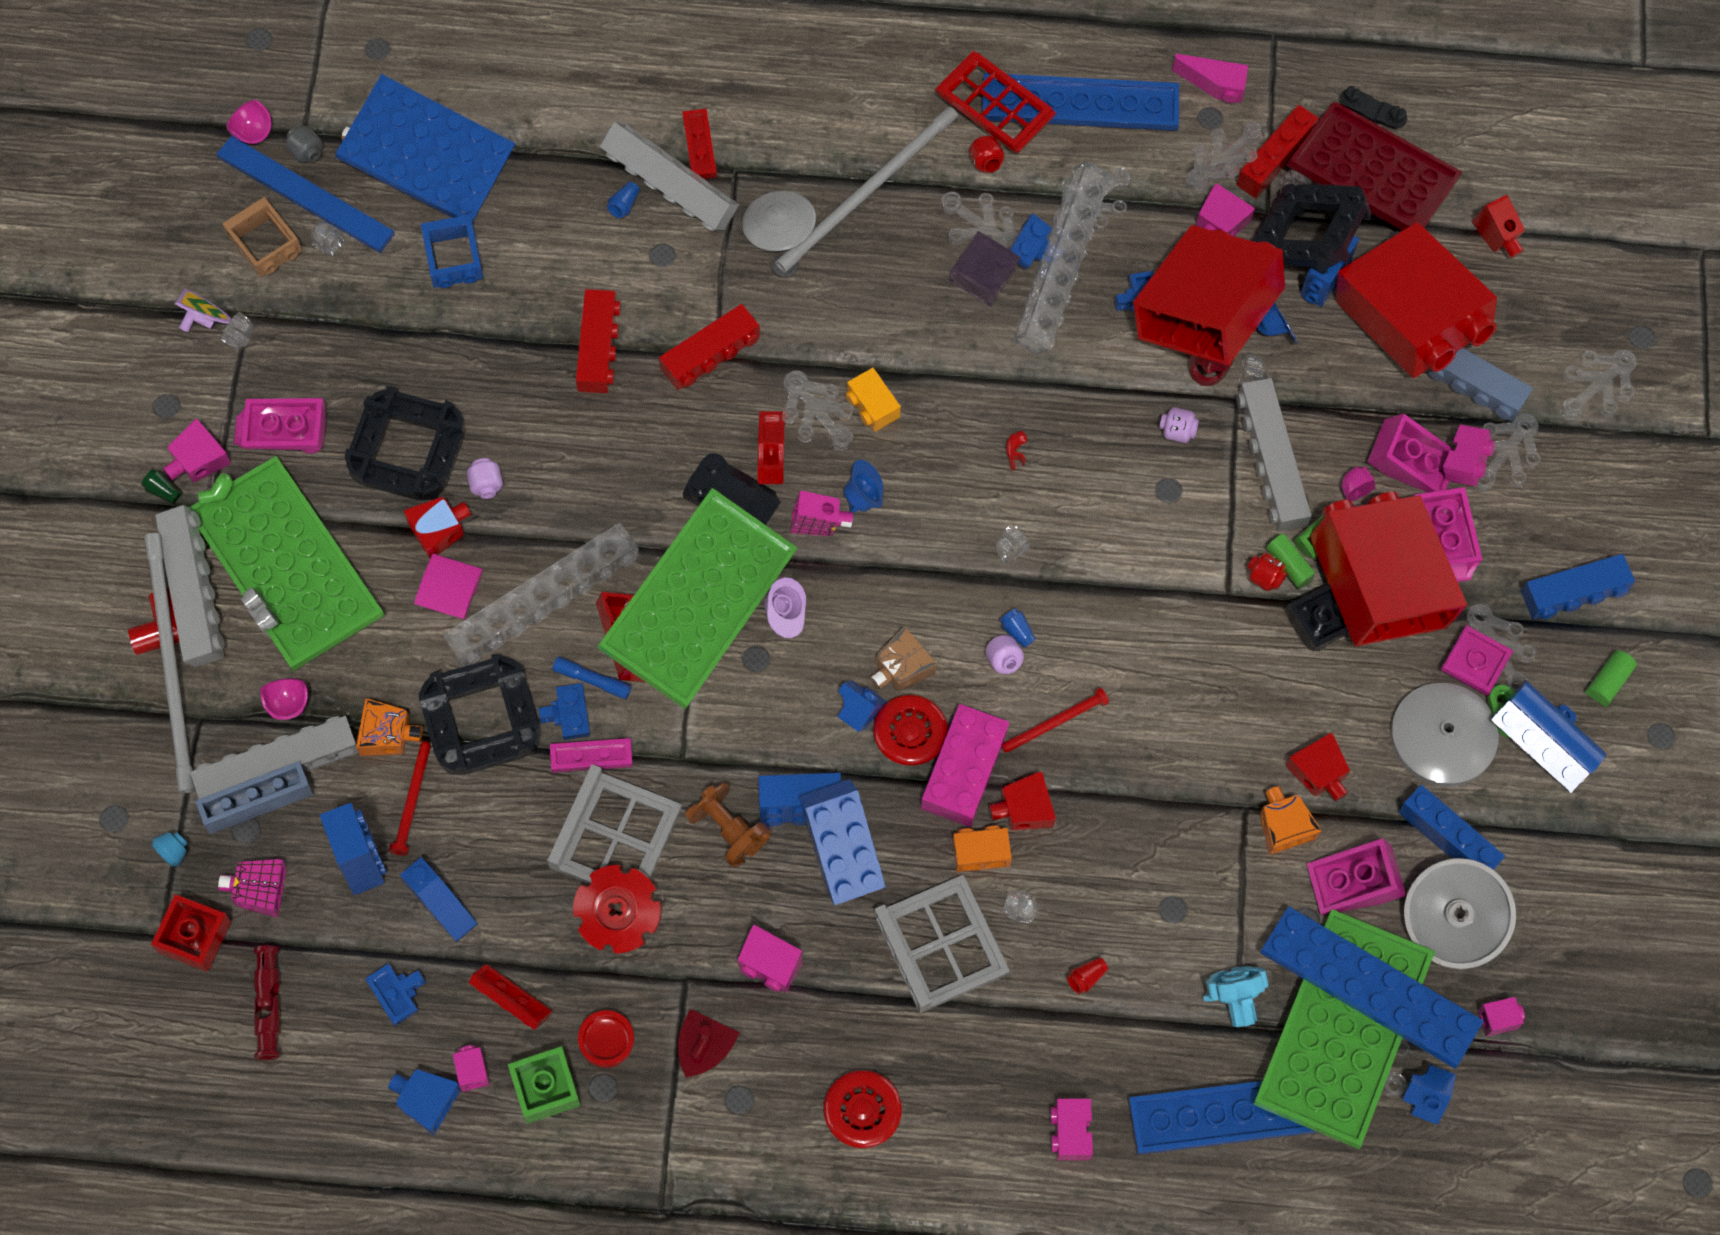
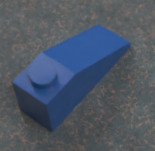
(438, 899)

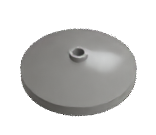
(1429, 750)
(1487, 917)

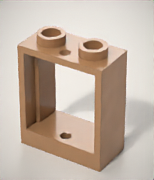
(250, 219)

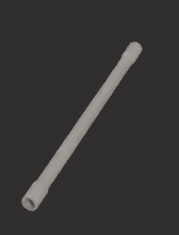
(938, 125)
(183, 767)

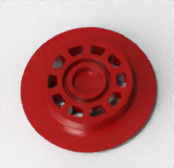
(910, 730)
(862, 1109)

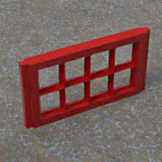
(1030, 130)

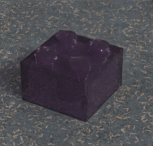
(984, 268)

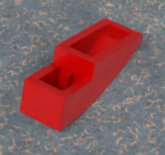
(771, 447)

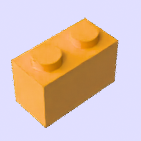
(873, 400)

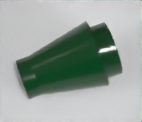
(159, 485)

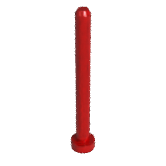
(1099, 698)
(399, 847)

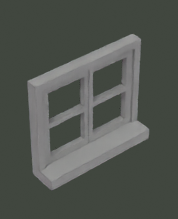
(579, 821)
(906, 959)

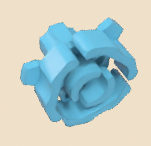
(1238, 990)

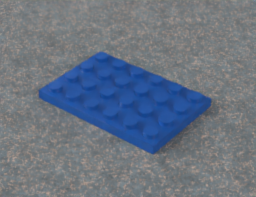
(424, 149)

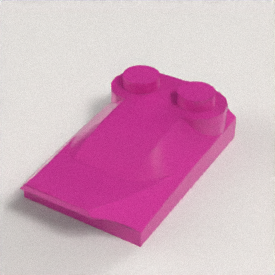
(282, 424)
(1455, 529)

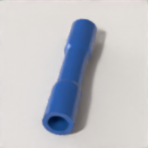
(578, 672)

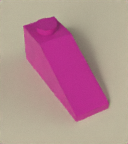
(1217, 78)

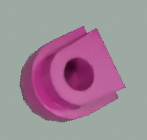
(1357, 483)

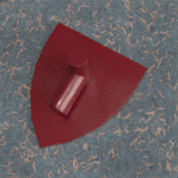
(703, 1043)

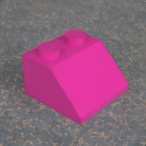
(769, 959)

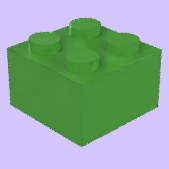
(544, 1085)

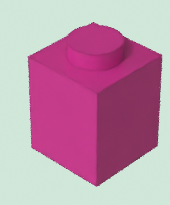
(1501, 1016)
(470, 1068)

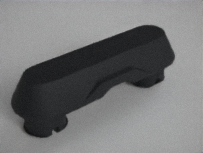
(1373, 109)

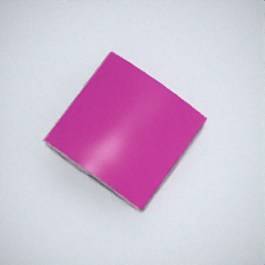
(448, 586)

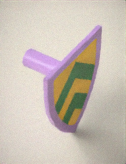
(199, 310)

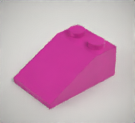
(1410, 454)
(1357, 878)

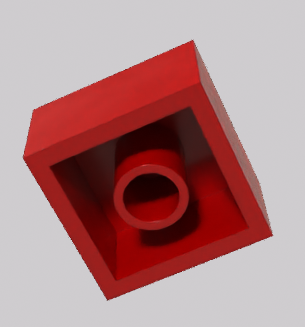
(191, 933)

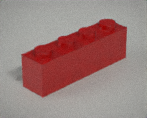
(1276, 152)
(596, 341)
(710, 347)

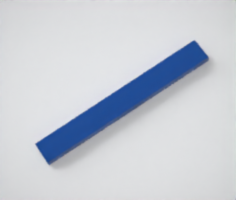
(305, 194)

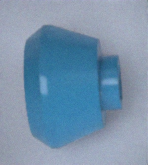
(170, 848)

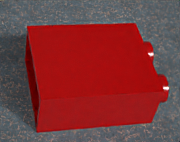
(1210, 294)
(1417, 301)
(1387, 568)

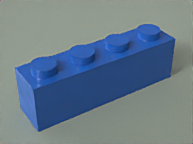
(1577, 587)
(1448, 829)

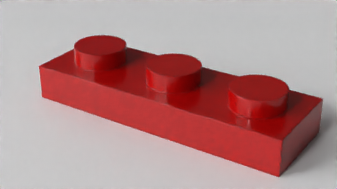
(699, 143)
(510, 997)

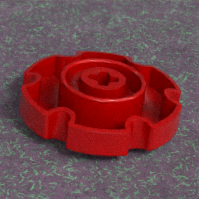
(596, 909)

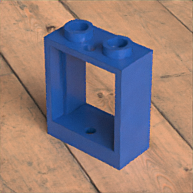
(447, 230)

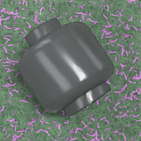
(304, 144)

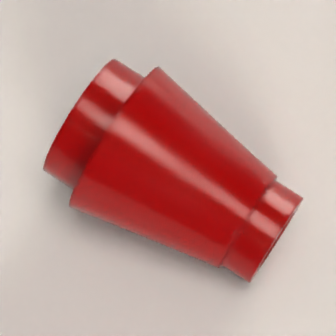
(1087, 975)

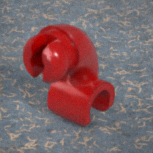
(1013, 443)

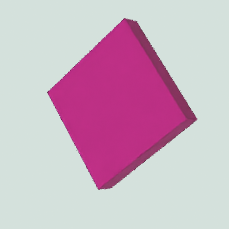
(1477, 660)

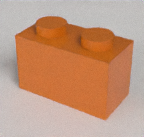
(981, 849)

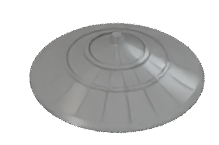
(779, 220)

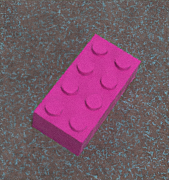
(965, 765)

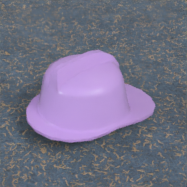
(786, 607)

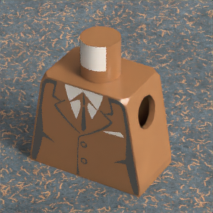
(902, 662)

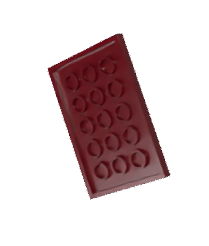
(1395, 175)

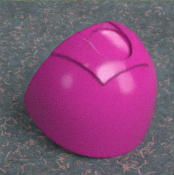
(250, 122)
(284, 698)

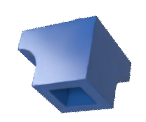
(859, 706)
(1430, 1093)

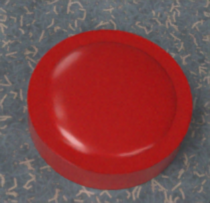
(606, 1039)

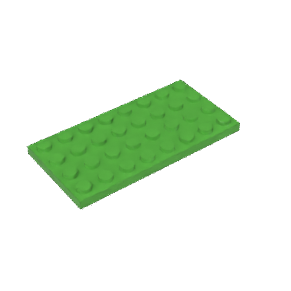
(282, 549)
(697, 598)
(1332, 1056)

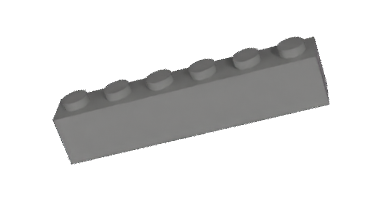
(669, 176)
(1273, 455)
(190, 586)
(310, 746)

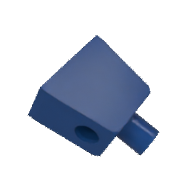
(425, 1098)

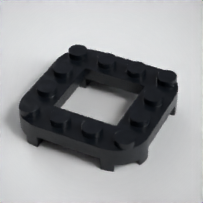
(1293, 201)
(413, 484)
(470, 680)

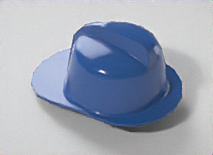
(1275, 324)
(864, 487)

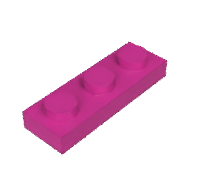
(601, 753)

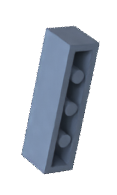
(1484, 384)
(254, 797)

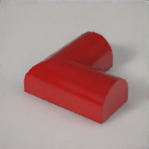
(146, 636)

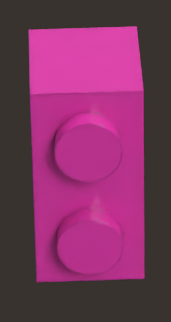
(1469, 459)
(1071, 1137)

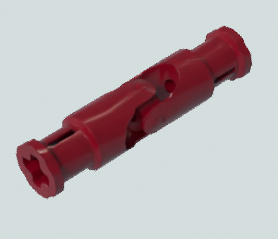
(266, 988)

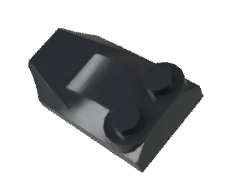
(734, 485)
(1317, 619)

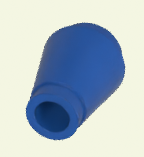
(623, 200)
(1017, 627)

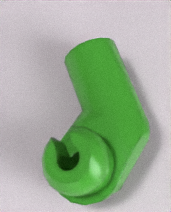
(218, 491)

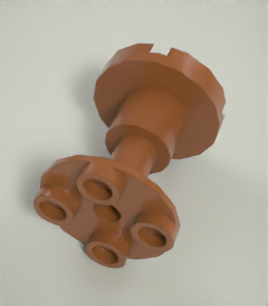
(735, 831)

